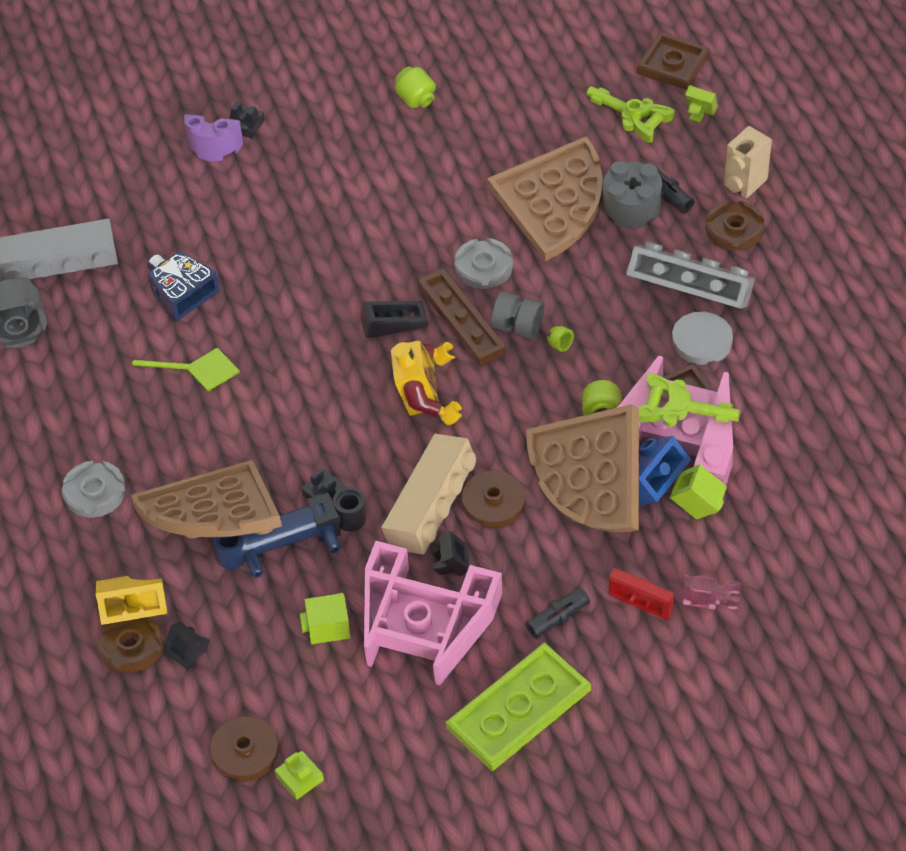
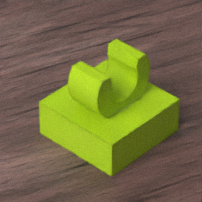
(700, 102)
(299, 774)

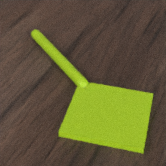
(208, 370)

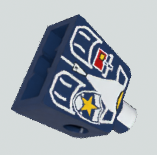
(181, 283)

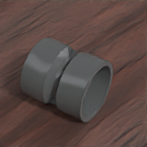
(517, 315)

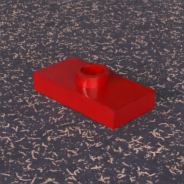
(641, 593)

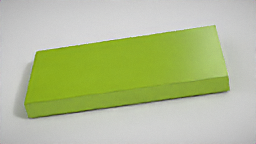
(518, 706)

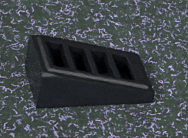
(381, 317)

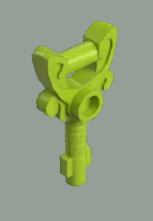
(634, 112)
(679, 404)

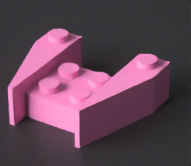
(696, 433)
(424, 617)

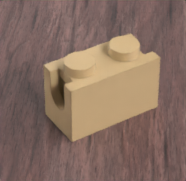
(747, 167)

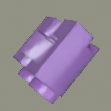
(212, 140)

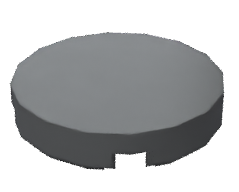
(483, 263)
(702, 338)
(93, 489)

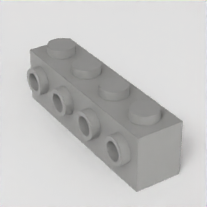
(57, 250)
(691, 276)

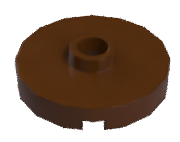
(735, 225)
(493, 511)
(130, 645)
(248, 762)

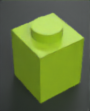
(698, 492)
(326, 618)

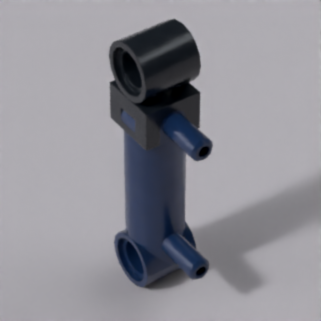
(318, 519)

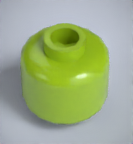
(415, 87)
(600, 396)

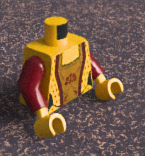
(417, 381)

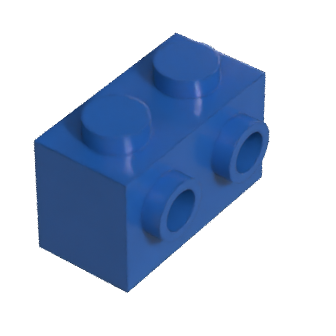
(659, 466)

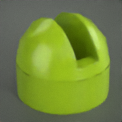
(560, 338)

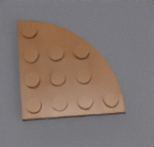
(553, 195)
(591, 467)
(211, 504)

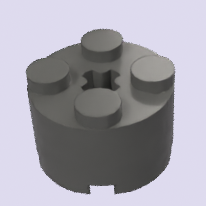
(632, 193)
(20, 313)

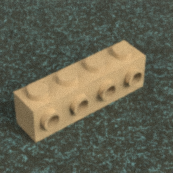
(429, 493)

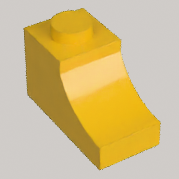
(129, 599)

